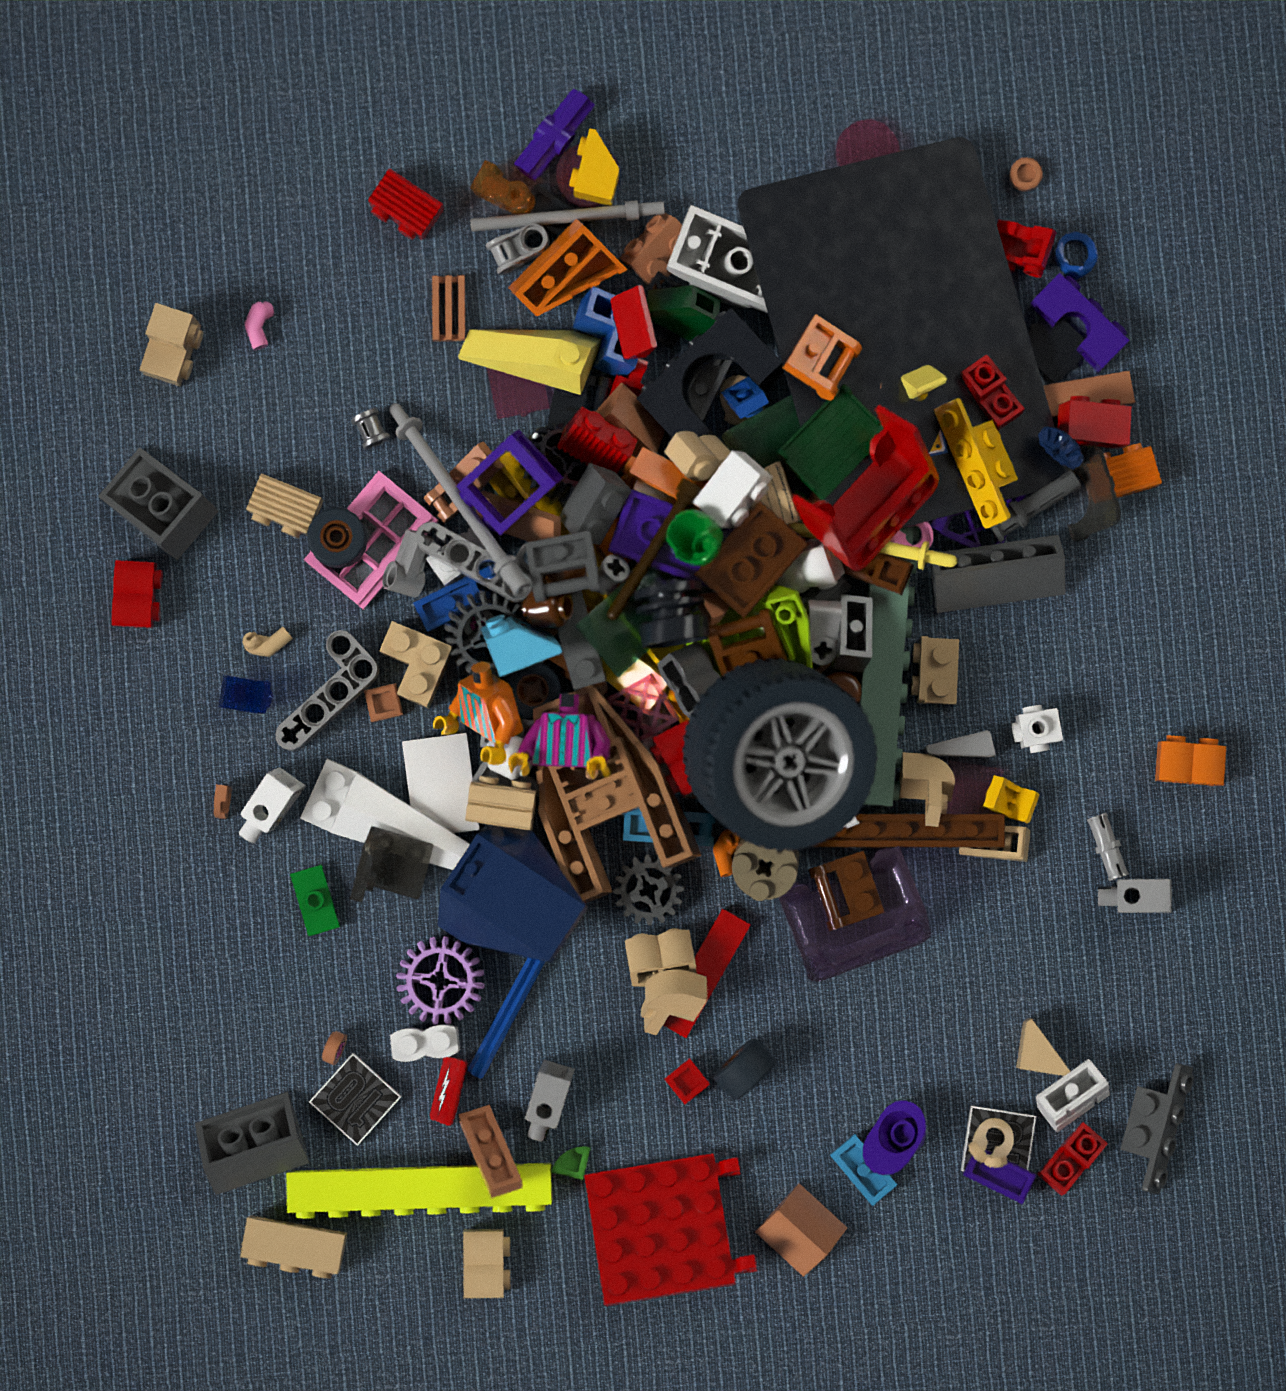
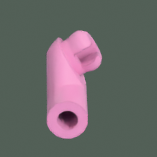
(254, 322)

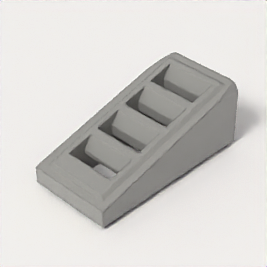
(971, 745)

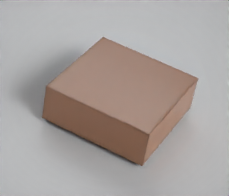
(383, 703)

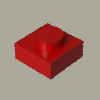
(687, 1081)

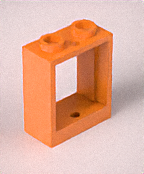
(655, 476)

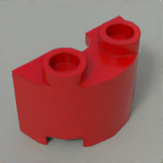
(1026, 246)

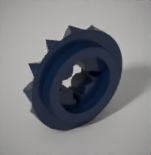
(1061, 447)

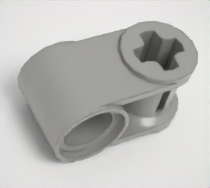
(516, 248)
(824, 626)

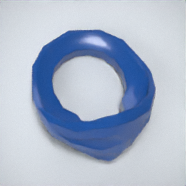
(1076, 272)

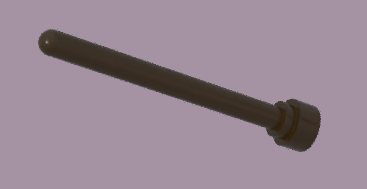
(686, 495)

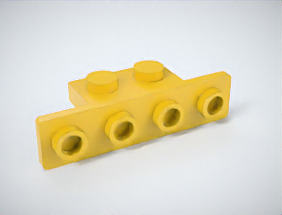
(979, 459)

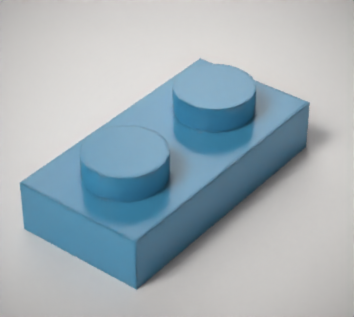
(850, 1159)

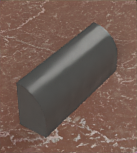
(1000, 574)

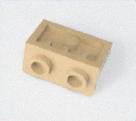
(936, 670)

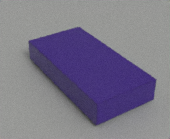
(1007, 1180)

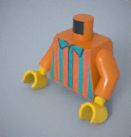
(486, 707)

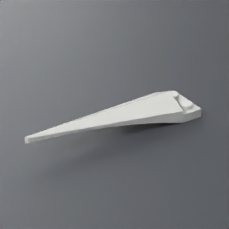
(351, 804)

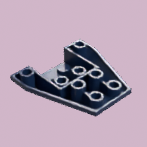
(510, 896)

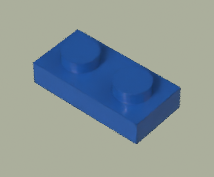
(745, 398)

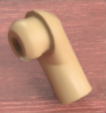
(265, 645)

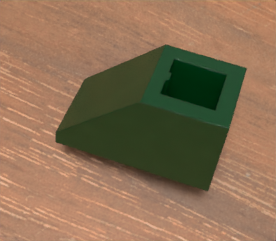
(683, 310)

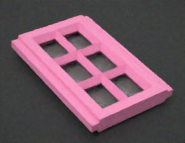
(386, 516)

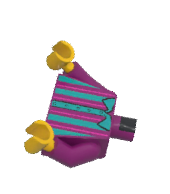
(564, 741)

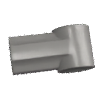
(406, 572)

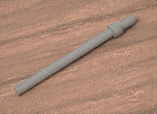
(630, 211)

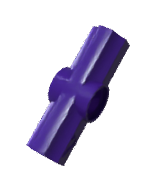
(554, 135)

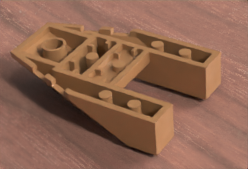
(576, 802)

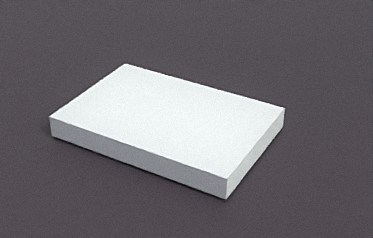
(440, 779)

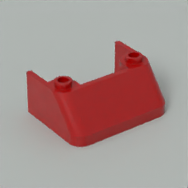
(880, 498)

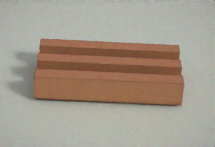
(448, 280)

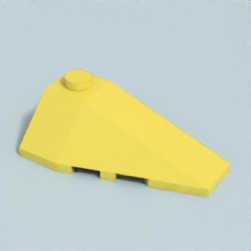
(542, 356)

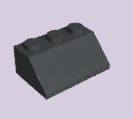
(251, 1143)

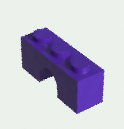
(1062, 300)

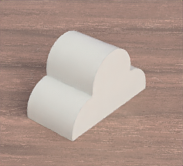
(717, 260)

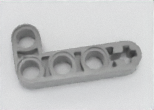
(476, 558)
(323, 696)

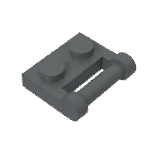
(562, 555)

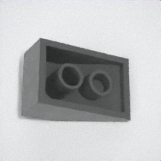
(158, 503)

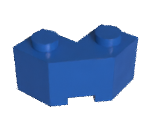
(597, 319)

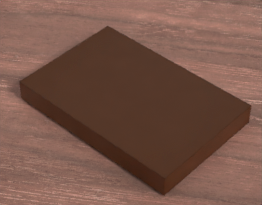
(752, 559)

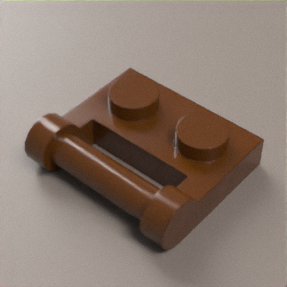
(747, 650)
(856, 886)

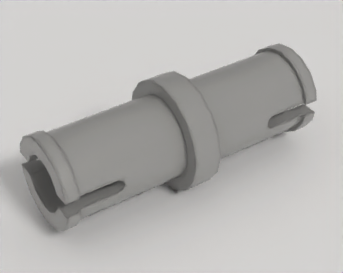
(1107, 846)

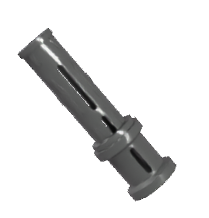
(1035, 503)

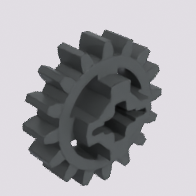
(634, 896)

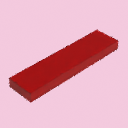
(713, 960)

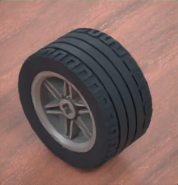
(806, 806)

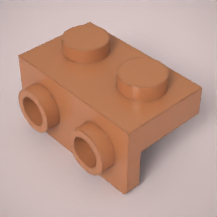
(653, 247)

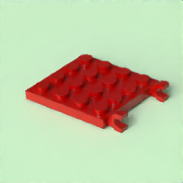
(662, 1229)

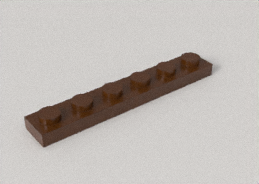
(911, 832)

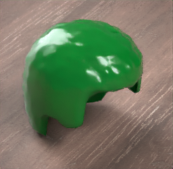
(694, 537)

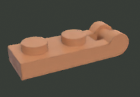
(458, 473)

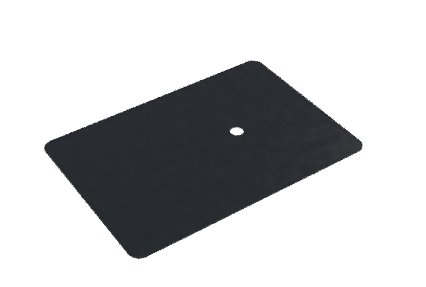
(917, 275)

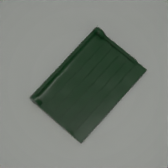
(831, 442)

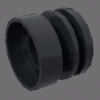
(672, 614)

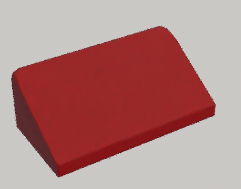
(633, 323)

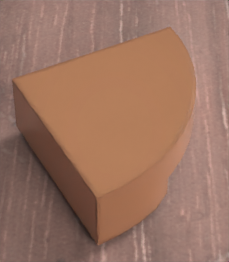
(713, 607)
(222, 801)

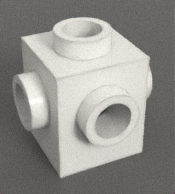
(1049, 728)

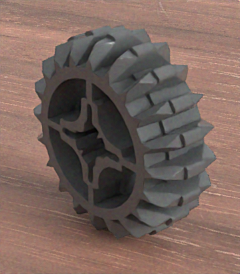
(474, 640)

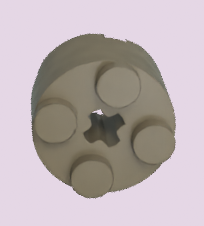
(758, 880)

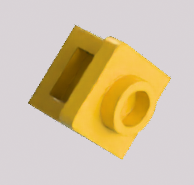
(1010, 799)

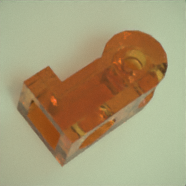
(508, 195)

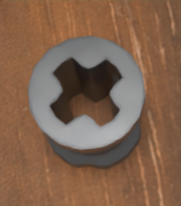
(370, 428)
(611, 572)

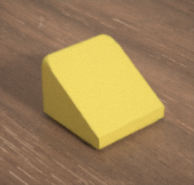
(922, 381)

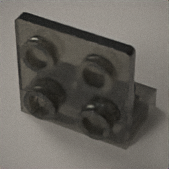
(391, 864)

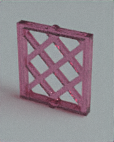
(661, 698)

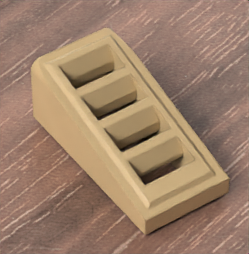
(1022, 846)

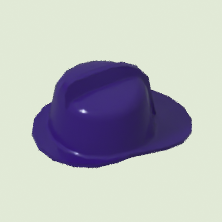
(895, 1138)

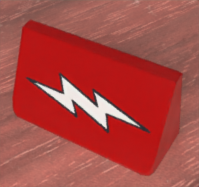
(448, 1090)

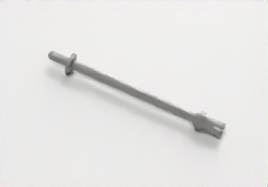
(505, 565)

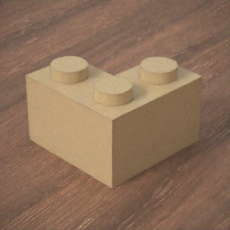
(170, 344)
(425, 658)

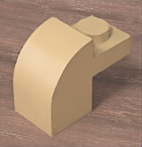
(927, 779)
(674, 994)

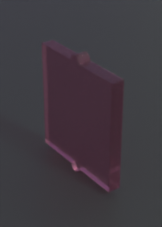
(516, 395)
(971, 787)

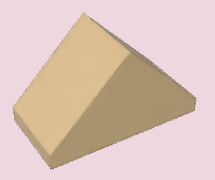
(1037, 1053)

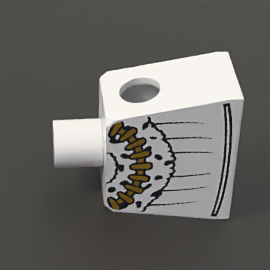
(277, 794)

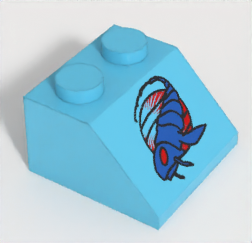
(517, 644)

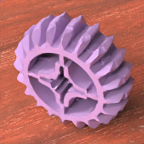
(468, 984)

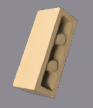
(293, 1246)

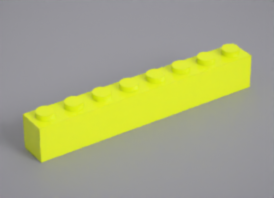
(411, 1189)

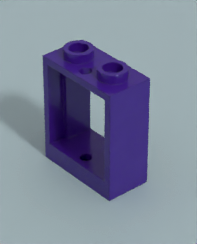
(531, 460)

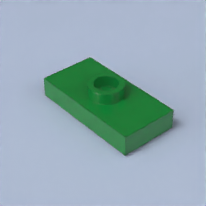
(315, 900)

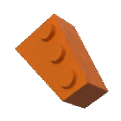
(565, 269)

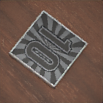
(355, 1099)
(1022, 1128)

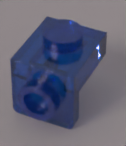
(245, 695)

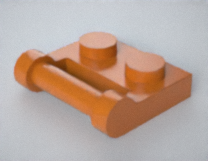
(813, 351)

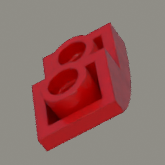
(991, 393)
(1072, 1158)

